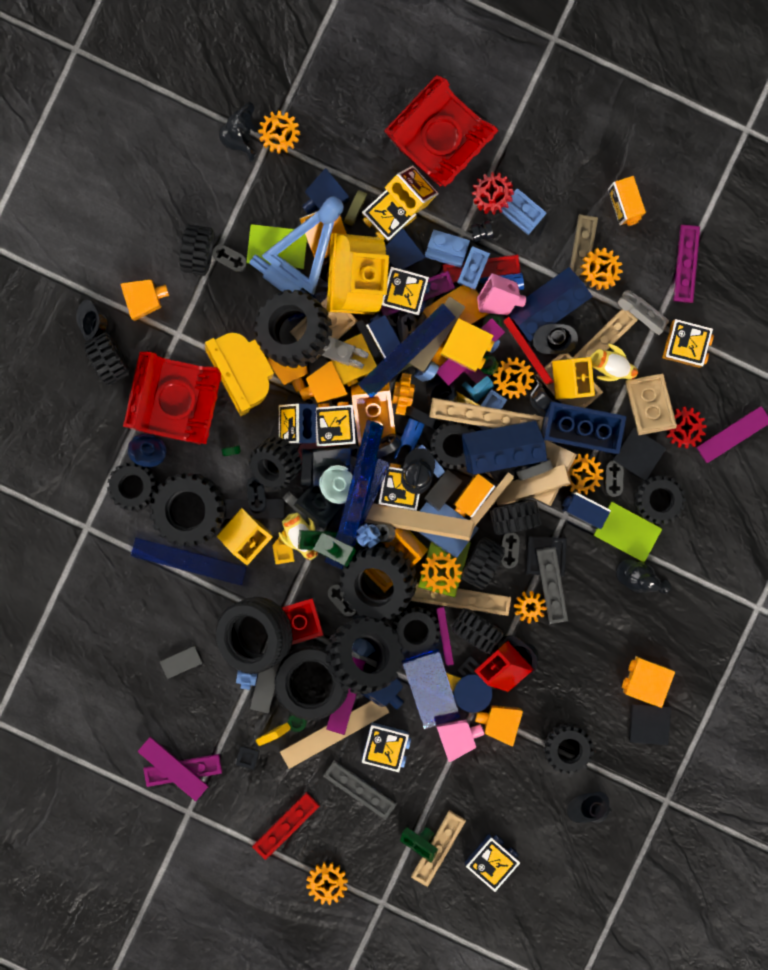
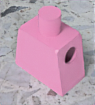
(499, 296)
(458, 737)

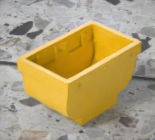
(357, 274)
(242, 368)

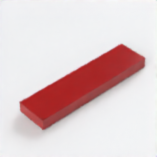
(498, 265)
(528, 351)
(286, 826)

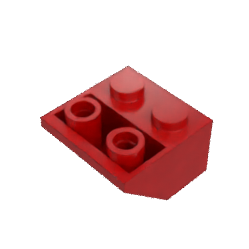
(504, 668)

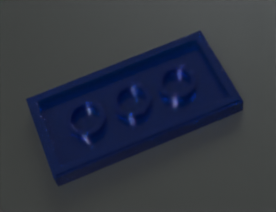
(431, 688)

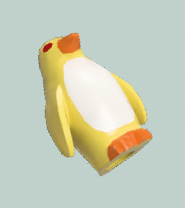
(613, 364)
(292, 525)

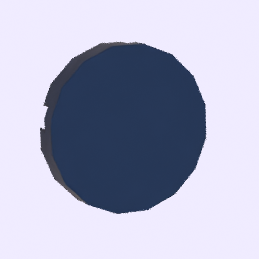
(147, 450)
(472, 693)

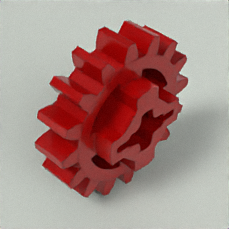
(500, 196)
(685, 420)

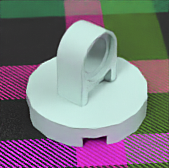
(336, 484)

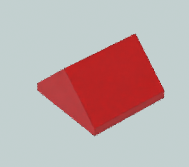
(304, 620)

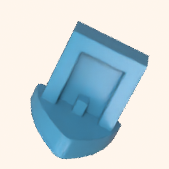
(479, 389)

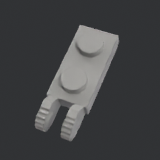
(643, 311)
(343, 353)

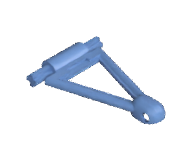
(284, 275)

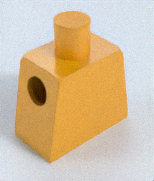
(143, 297)
(290, 375)
(324, 385)
(501, 722)

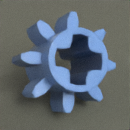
(368, 535)
(246, 680)

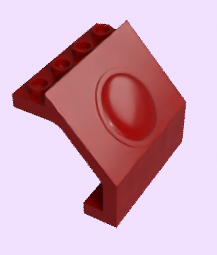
(439, 132)
(172, 398)

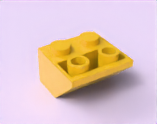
(573, 378)
(244, 536)

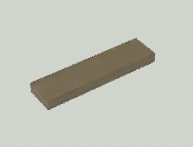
(583, 243)
(423, 359)

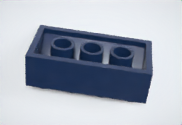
(550, 303)
(583, 428)
(503, 447)

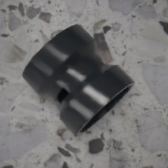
(481, 231)

